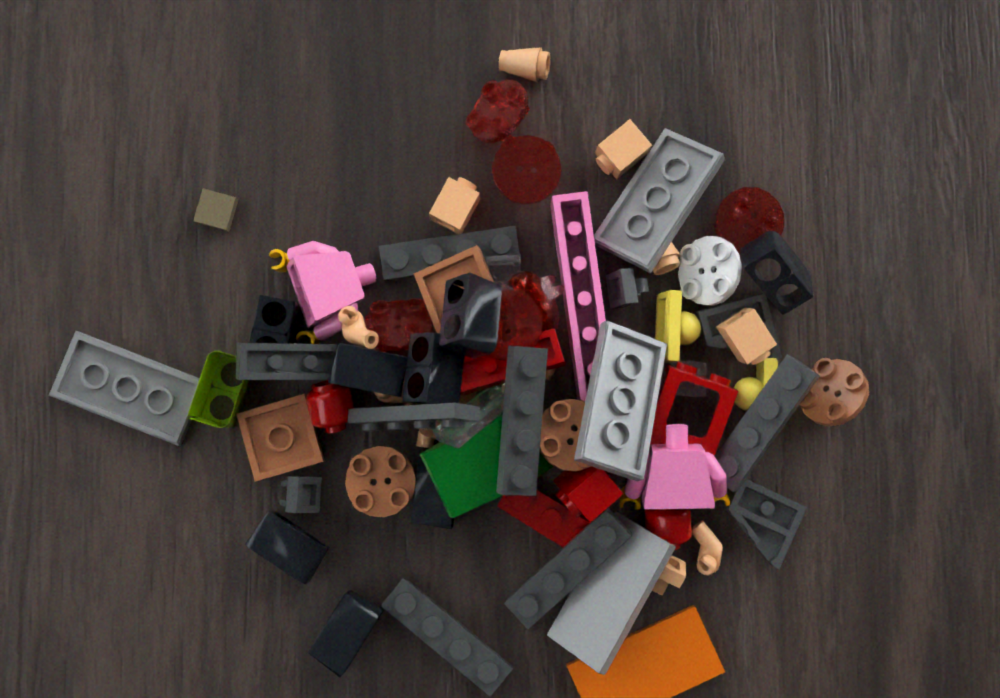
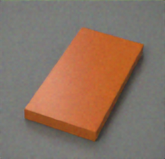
(654, 661)

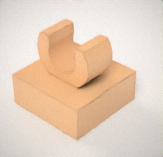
(673, 574)

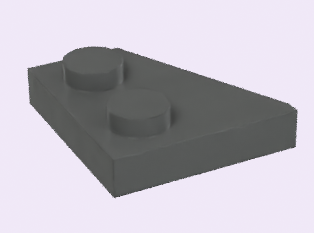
(717, 314)
(766, 519)

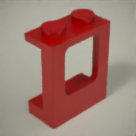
(666, 396)

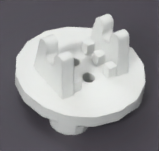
(708, 254)

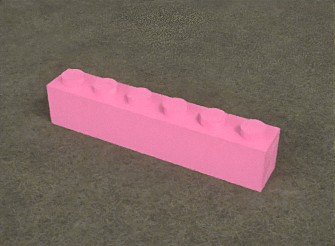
(580, 280)

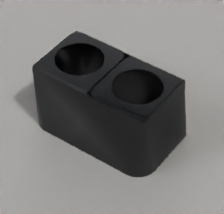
(772, 246)
(470, 316)
(261, 329)
(368, 370)
(432, 371)
(427, 504)
(287, 546)
(345, 632)

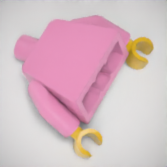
(323, 284)
(678, 476)

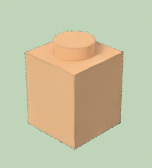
(622, 149)
(455, 204)
(747, 336)

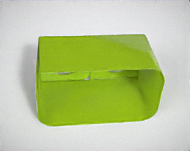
(204, 394)

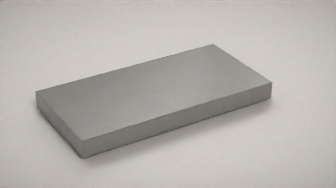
(658, 199)
(126, 388)
(621, 401)
(610, 598)

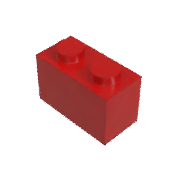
(587, 492)

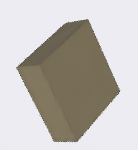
(215, 210)

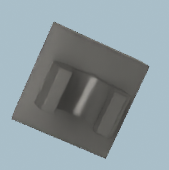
(624, 288)
(302, 494)

